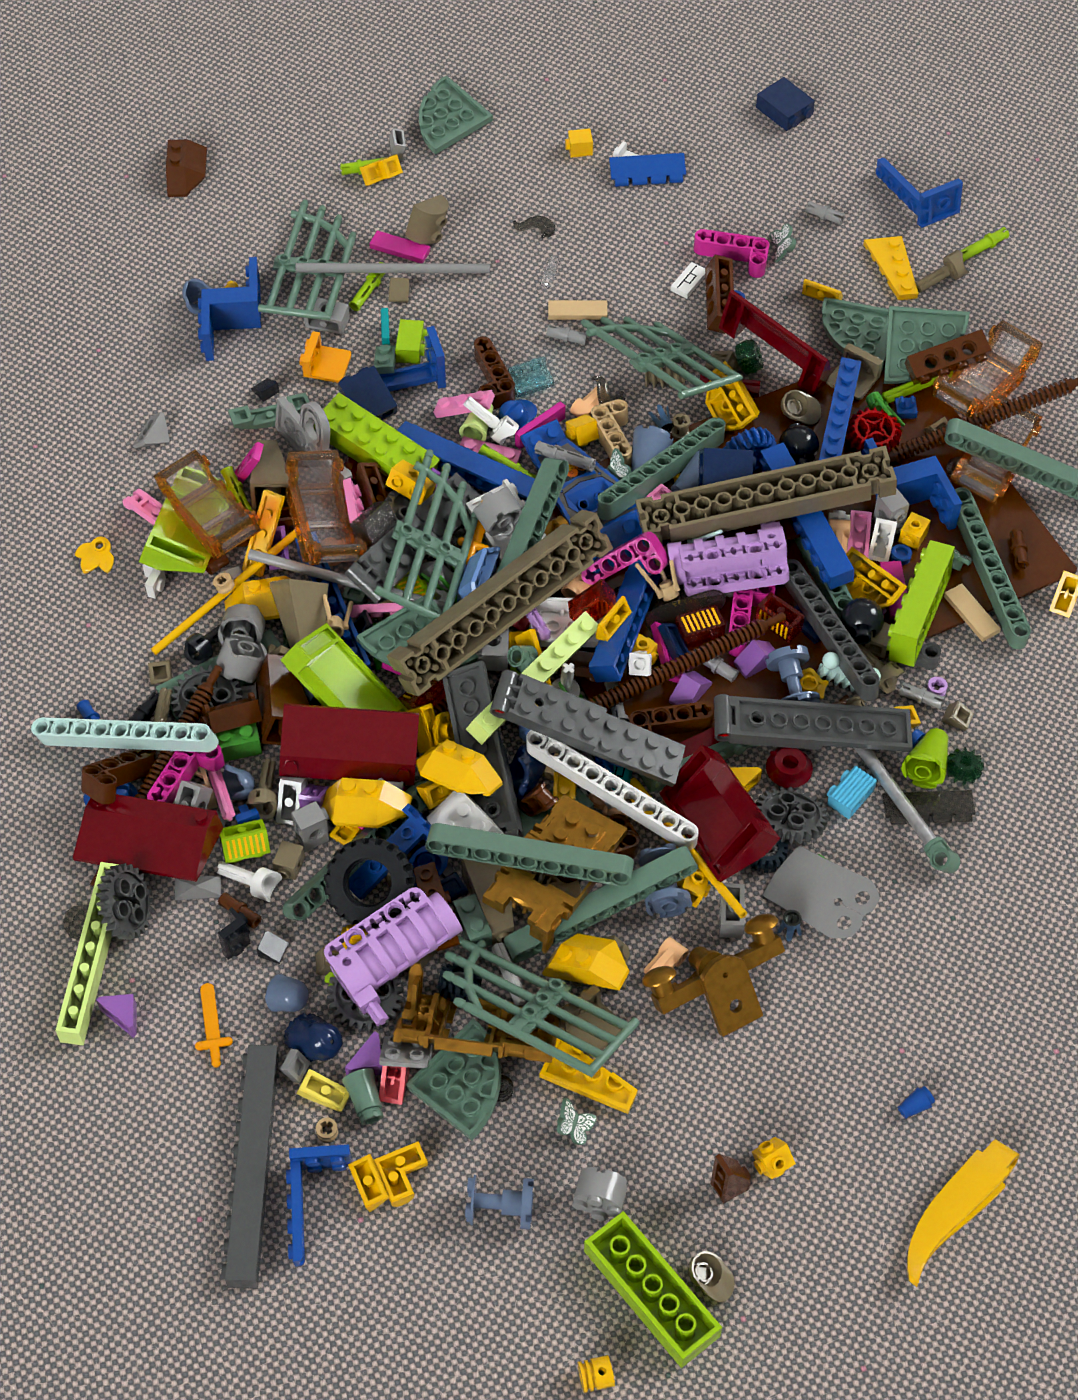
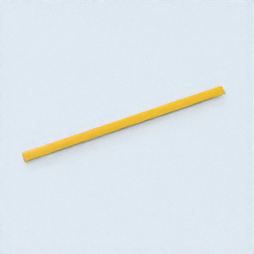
(219, 597)
(719, 886)

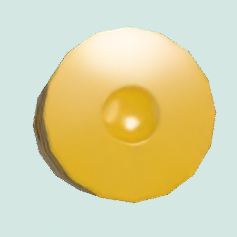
(591, 1378)

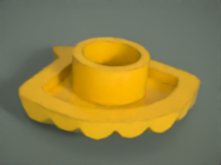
(812, 682)
(442, 728)

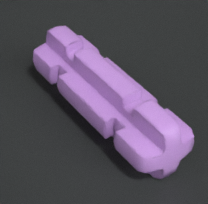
(538, 624)

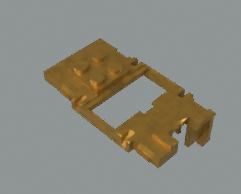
(567, 824)
(433, 1012)

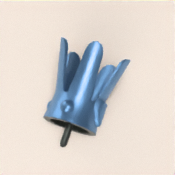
(665, 422)
(791, 921)

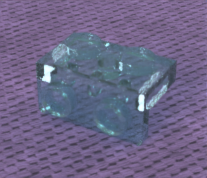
(531, 376)

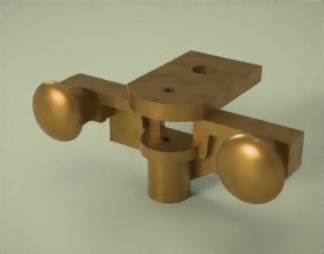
(720, 978)

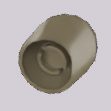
(801, 407)
(711, 1276)

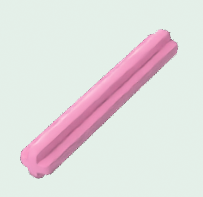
(221, 794)

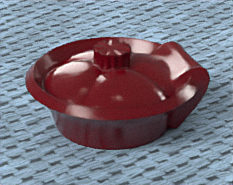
(789, 767)

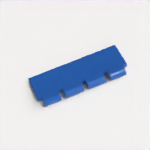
(641, 167)

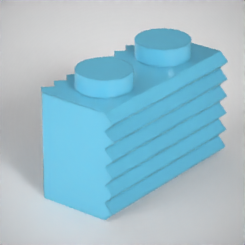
(851, 791)

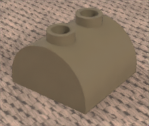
(428, 220)

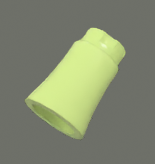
(475, 427)

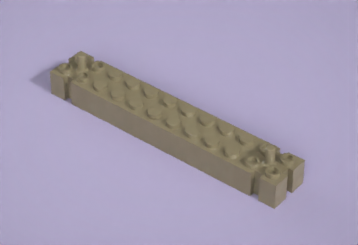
(768, 496)
(499, 602)

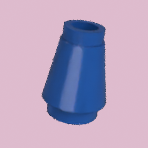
(916, 1102)

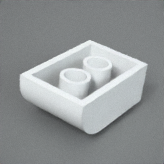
(462, 811)

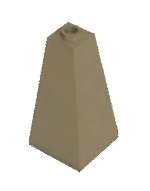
(268, 474)
(299, 607)
(478, 878)

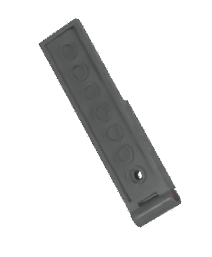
(374, 564)
(467, 696)
(810, 724)
(586, 727)

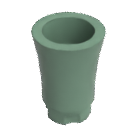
(364, 1095)

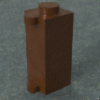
(231, 714)

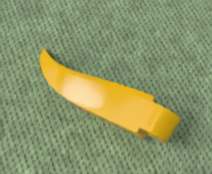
(958, 1202)

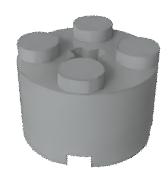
(498, 511)
(242, 620)
(241, 658)
(600, 1193)

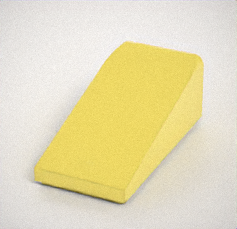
(323, 1091)

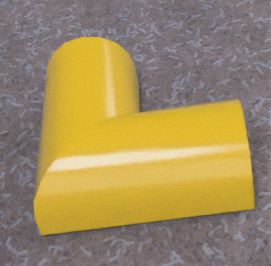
(393, 1172)

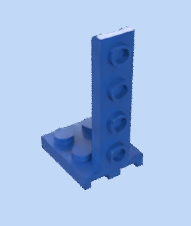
(928, 206)
(421, 373)
(405, 837)
(313, 1160)

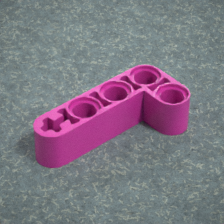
(734, 246)
(621, 560)
(741, 609)
(175, 773)

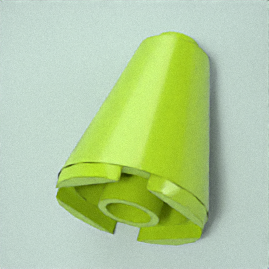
(928, 760)

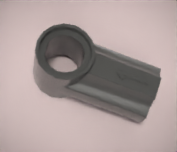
(924, 660)

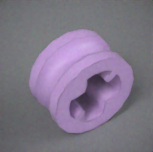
(940, 682)

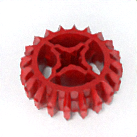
(871, 425)

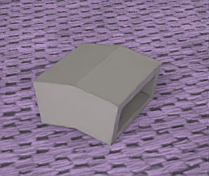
(397, 143)

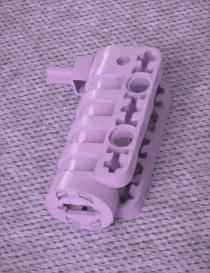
(732, 561)
(390, 946)

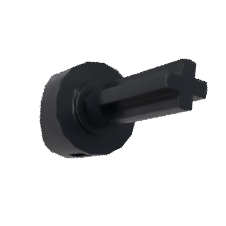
(200, 644)

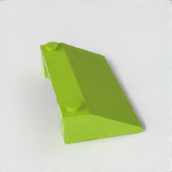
(173, 545)
(337, 673)

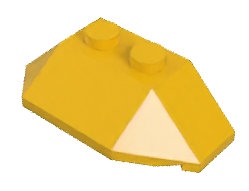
(731, 403)
(872, 581)
(256, 593)
(458, 769)
(364, 803)
(589, 962)

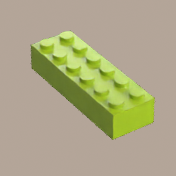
(368, 437)
(920, 603)
(652, 1289)

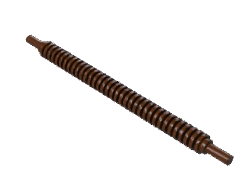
(1011, 408)
(686, 661)
(190, 715)

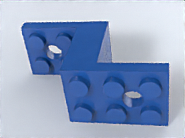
(229, 309)
(926, 481)

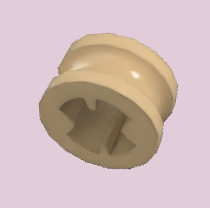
(223, 583)
(326, 1137)

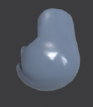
(191, 292)
(238, 782)
(286, 994)

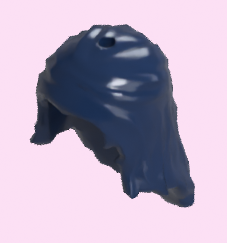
(525, 772)
(312, 1037)

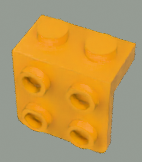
(323, 361)

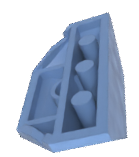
(478, 570)

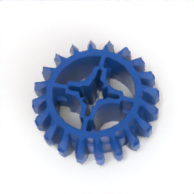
(752, 439)

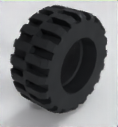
(354, 853)

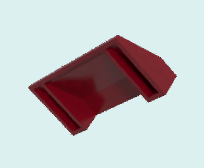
(742, 314)
(348, 743)
(727, 819)
(149, 835)

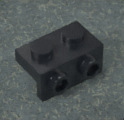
(235, 935)

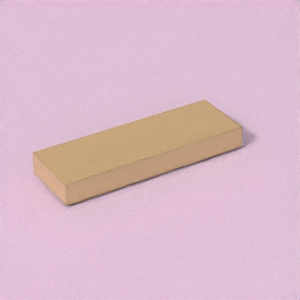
(577, 309)
(972, 612)

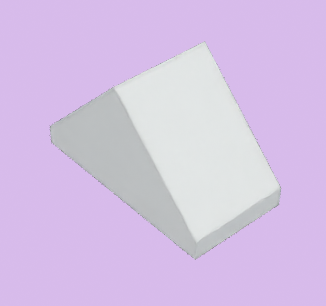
(882, 540)

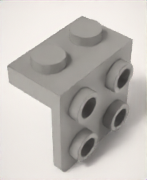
(404, 1054)

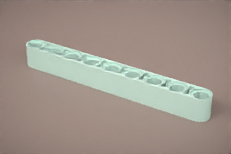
(125, 734)

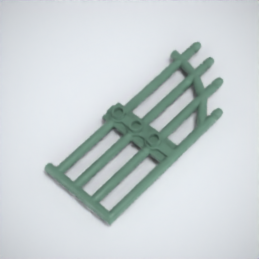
(285, 263)
(663, 356)
(428, 544)
(535, 1009)

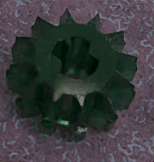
(749, 356)
(964, 766)

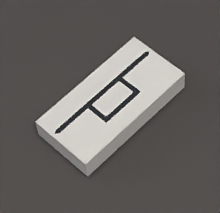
(688, 280)

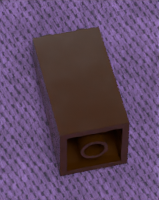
(274, 688)

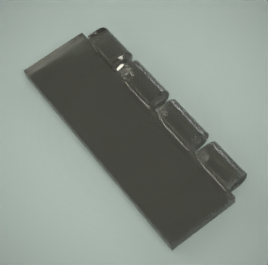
(938, 804)

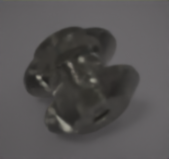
(506, 1089)

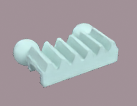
(831, 669)

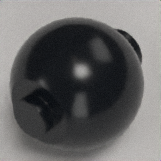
(800, 443)
(861, 617)

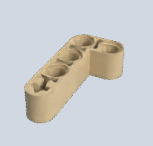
(610, 418)

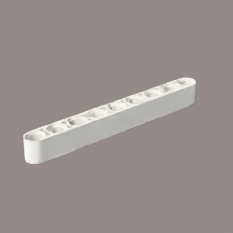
(614, 798)

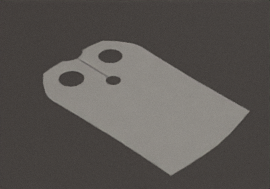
(813, 884)

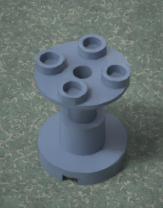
(789, 665)
(667, 901)
(510, 1202)

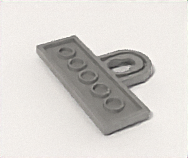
(299, 429)

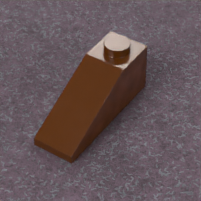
(729, 1178)

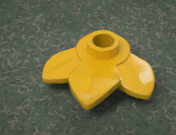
(93, 557)

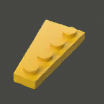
(894, 264)
(602, 1087)

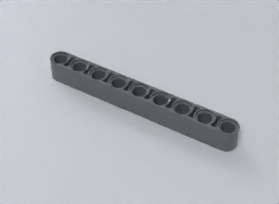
(832, 632)

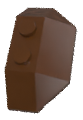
(184, 166)
(371, 483)

